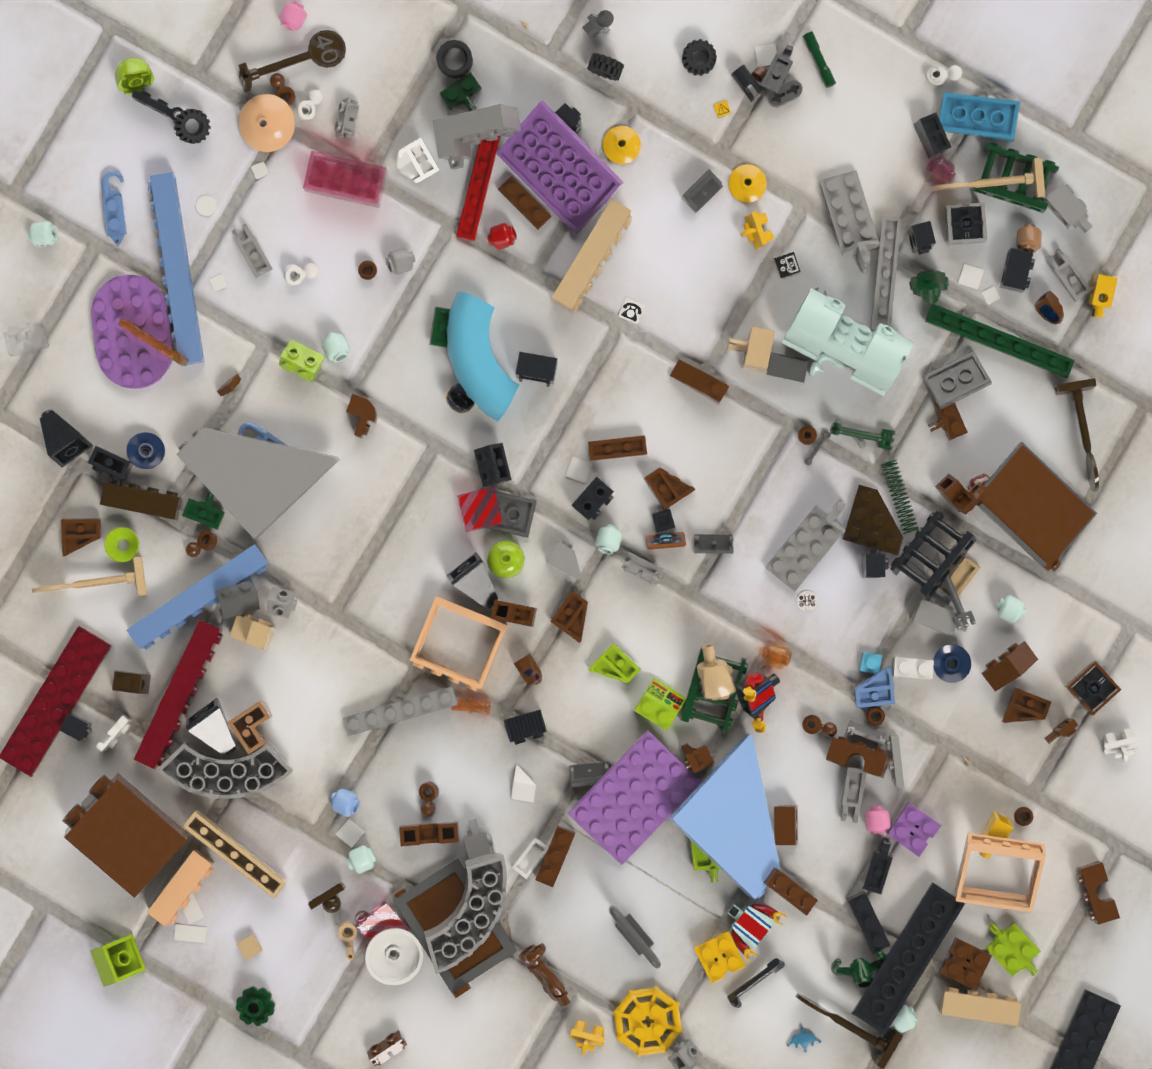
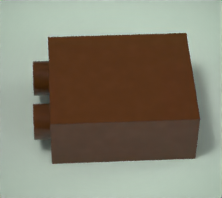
(124, 833)

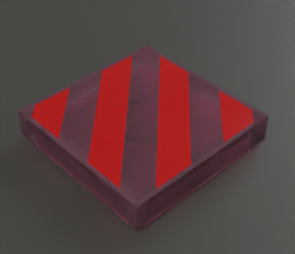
(480, 509)
(380, 919)

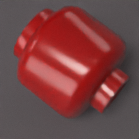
(502, 236)

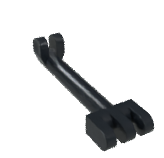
(773, 966)

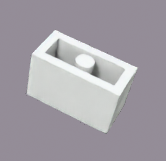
(912, 668)

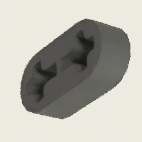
(787, 97)

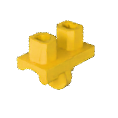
(754, 229)
(596, 1038)

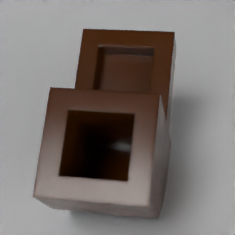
(365, 411)
(955, 494)
(514, 613)

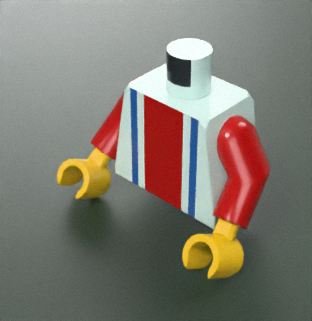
(752, 926)

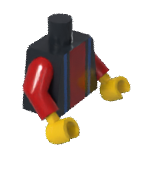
(756, 695)

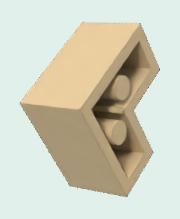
(252, 632)

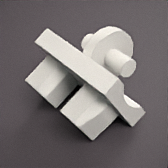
(1129, 741)

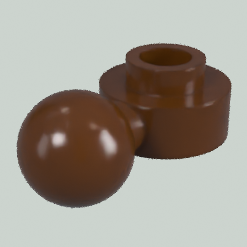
(277, 81)
(206, 540)
(828, 729)
(428, 808)

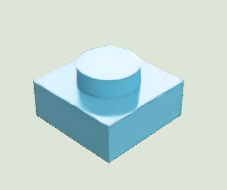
(870, 663)

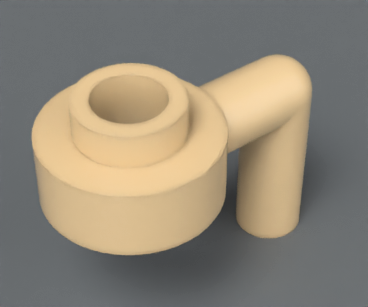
(348, 937)

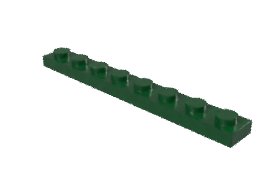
(999, 341)

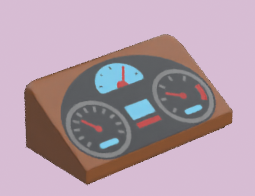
(666, 540)

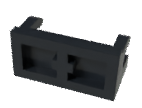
(932, 135)

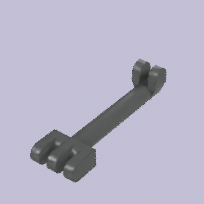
(962, 615)

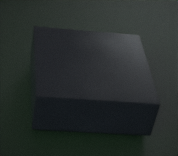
(663, 520)

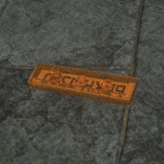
(154, 342)

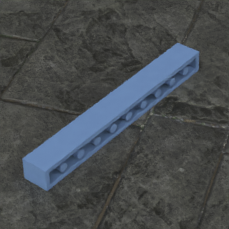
(176, 266)

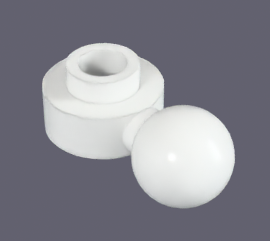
(953, 73)
(314, 98)
(309, 271)

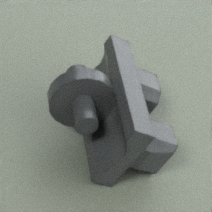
(598, 23)

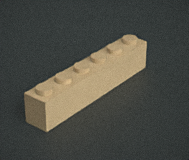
(235, 854)

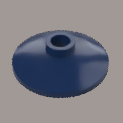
(145, 442)
(959, 670)

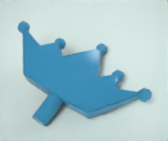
(803, 1039)

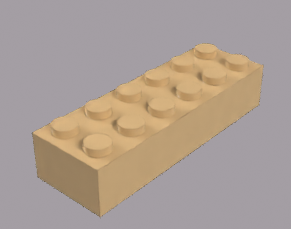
(591, 256)

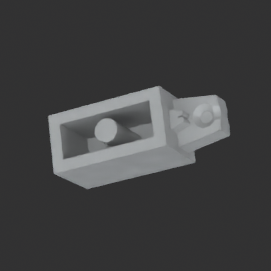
(1068, 208)
(936, 617)
(477, 841)

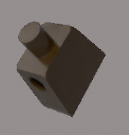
(131, 682)

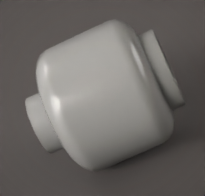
(400, 261)

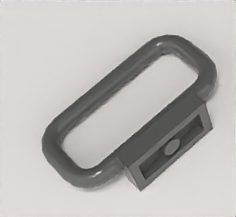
(635, 935)

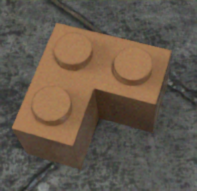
(246, 726)

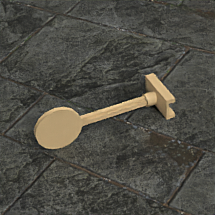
(1035, 178)
(130, 577)

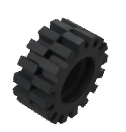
(699, 46)
(605, 66)
(202, 130)

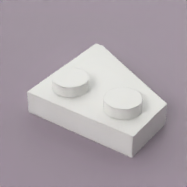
(111, 740)

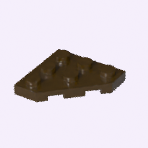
(872, 523)

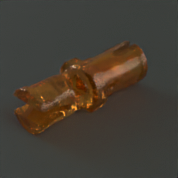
(472, 706)

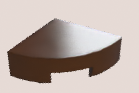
(229, 385)

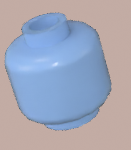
(344, 802)

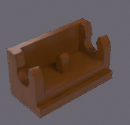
(786, 825)

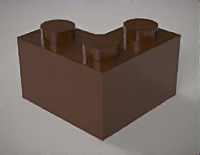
(1009, 666)

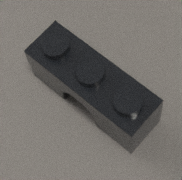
(868, 922)

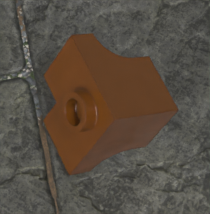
(696, 757)

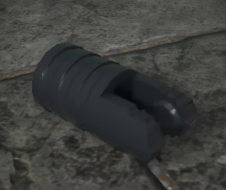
(744, 79)

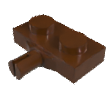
(950, 421)
(1064, 729)

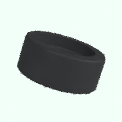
(449, 45)

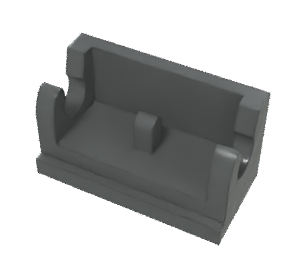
(702, 191)
(787, 367)
(713, 544)
(587, 774)

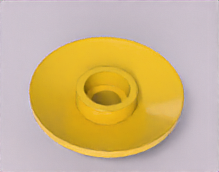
(619, 154)
(743, 192)

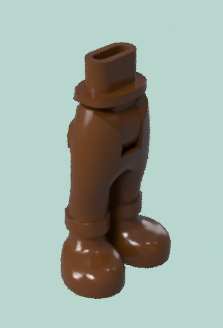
(551, 983)

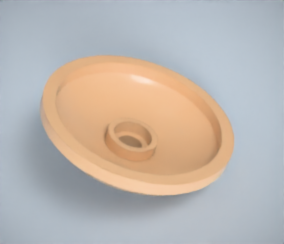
(279, 124)

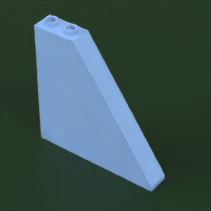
(732, 821)

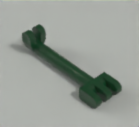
(882, 438)

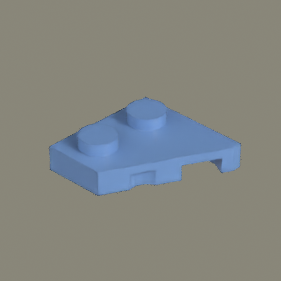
(876, 690)

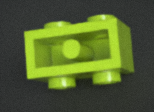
(301, 360)

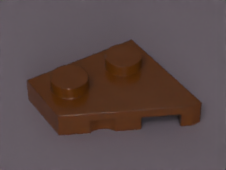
(667, 488)
(79, 533)
(572, 616)
(1025, 707)

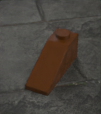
(699, 381)

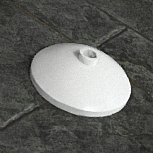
(394, 968)

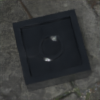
(536, 368)

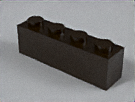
(141, 501)

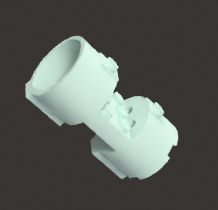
(873, 355)

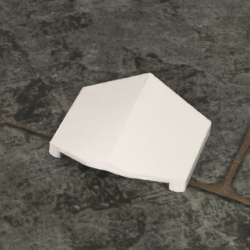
(415, 161)

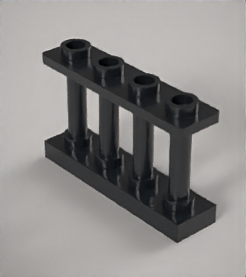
(942, 571)

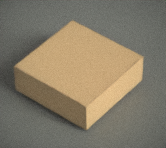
(249, 946)

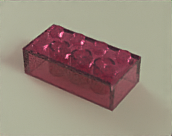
(345, 179)

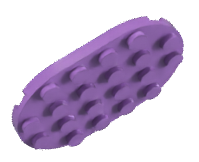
(120, 353)

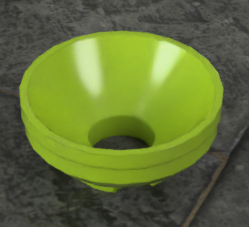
(113, 539)

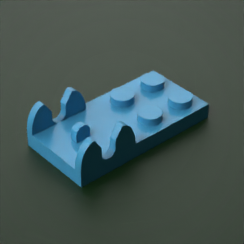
(979, 116)

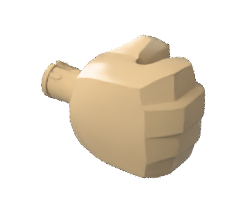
(715, 676)

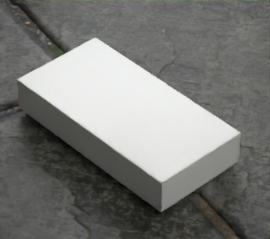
(530, 858)

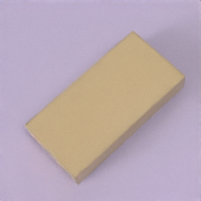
(963, 574)

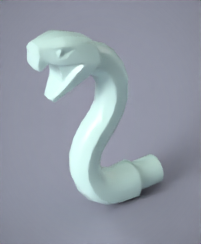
(815, 365)

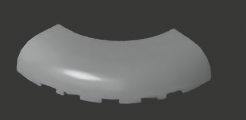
(225, 777)
(474, 915)

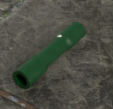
(824, 70)

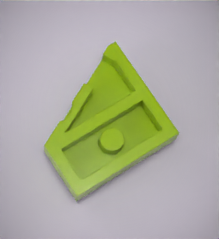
(616, 665)

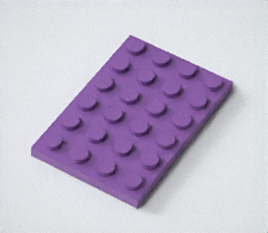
(559, 167)
(634, 797)

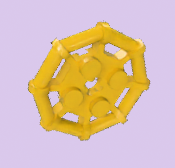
(656, 1028)

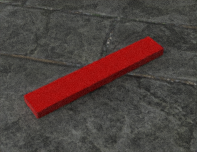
(477, 189)

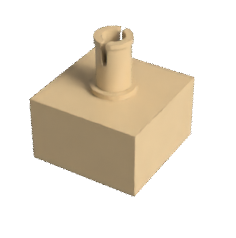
(756, 348)

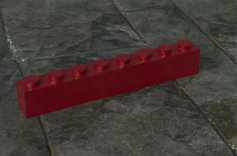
(178, 694)

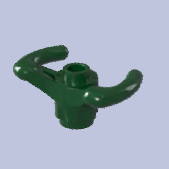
(859, 970)

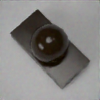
(328, 899)

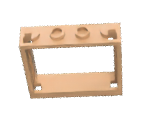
(439, 670)
(1005, 847)

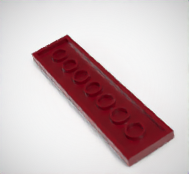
(54, 701)

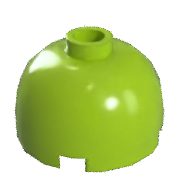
(133, 75)
(506, 559)

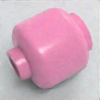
(292, 16)
(877, 820)

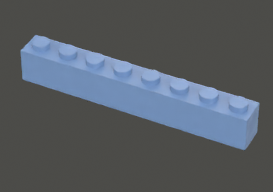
(197, 597)

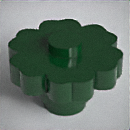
(929, 285)
(255, 1006)

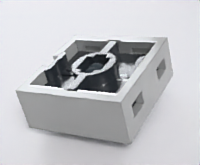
(965, 224)

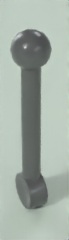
(826, 435)

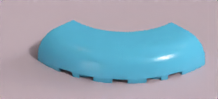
(473, 357)

